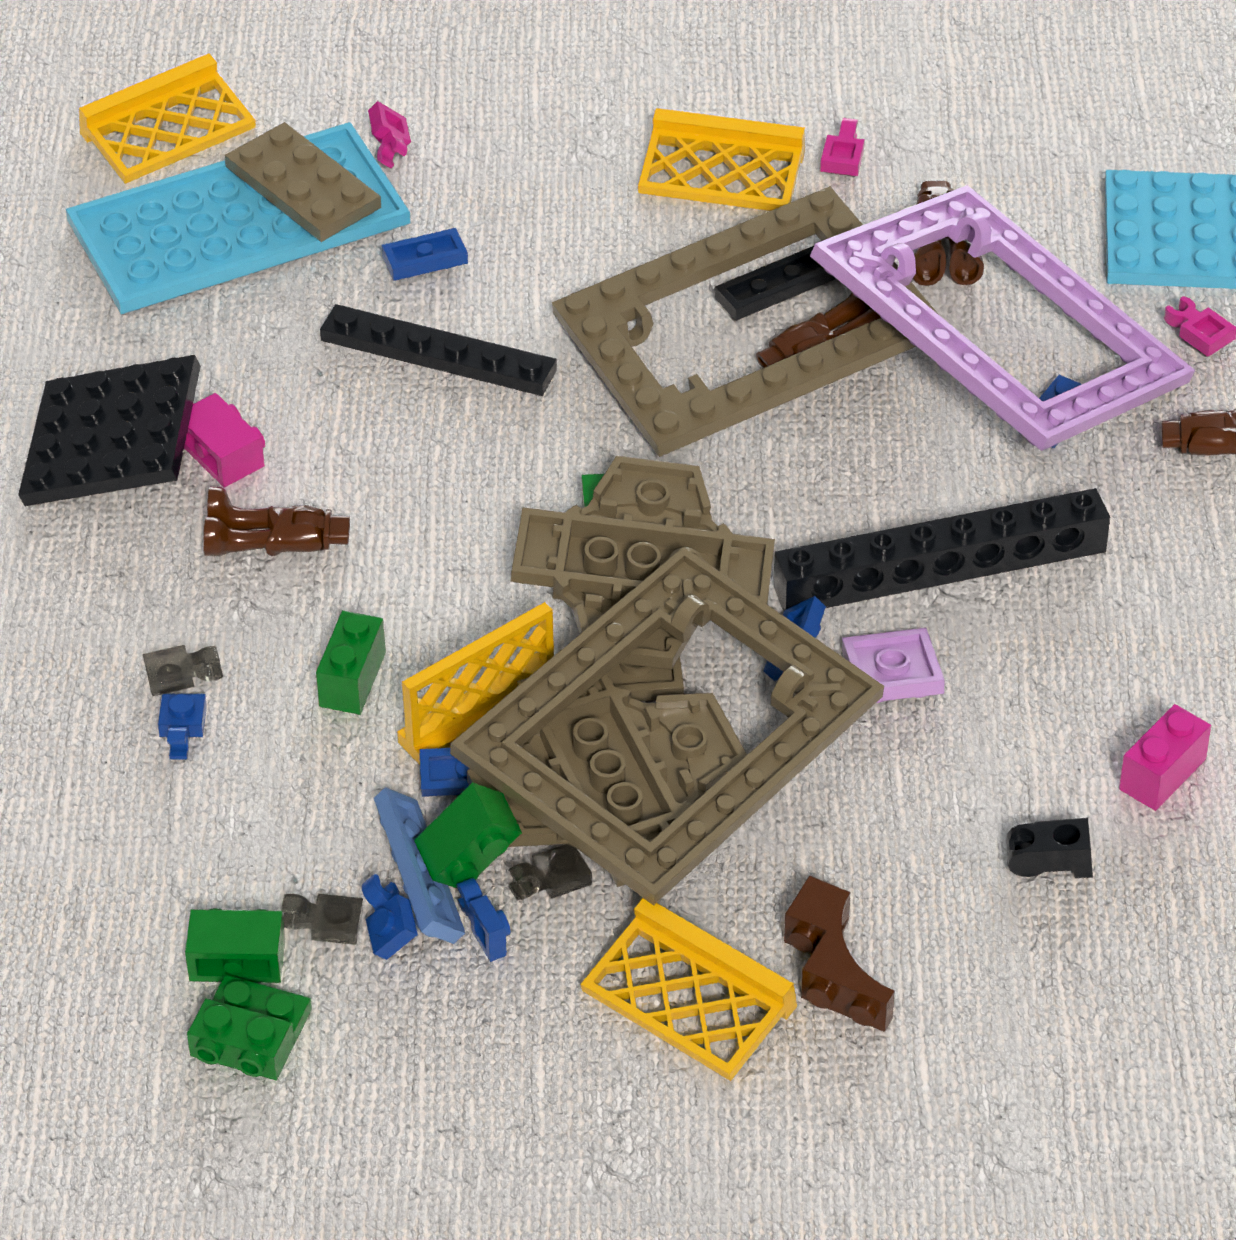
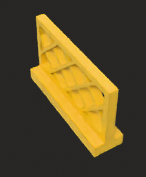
(151, 100)
(725, 138)
(462, 709)
(718, 964)

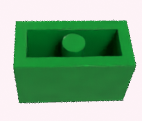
(351, 662)
(468, 835)
(236, 945)

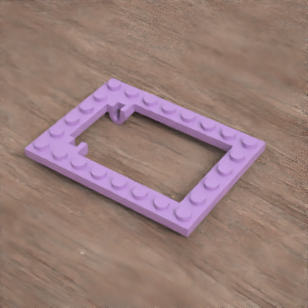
(864, 264)

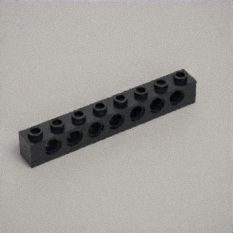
(943, 550)

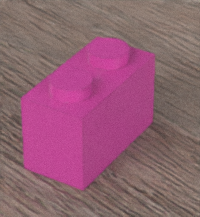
(223, 441)
(1165, 757)

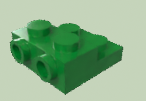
(248, 1027)

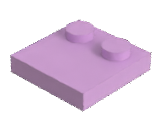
(899, 661)

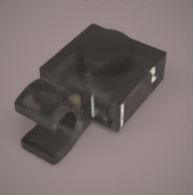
(174, 668)
(554, 870)
(330, 919)

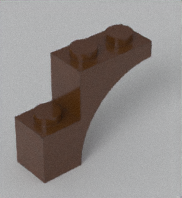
(831, 974)

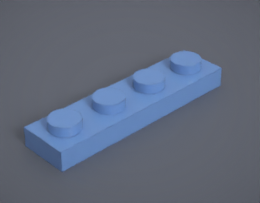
(430, 900)

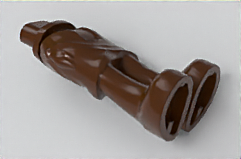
(931, 258)
(817, 330)
(1202, 432)
(287, 528)

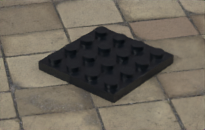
(110, 430)

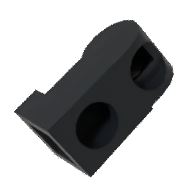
(1050, 848)

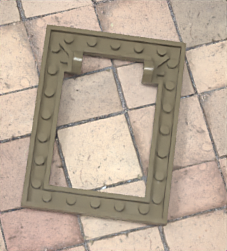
(671, 419)
(680, 592)

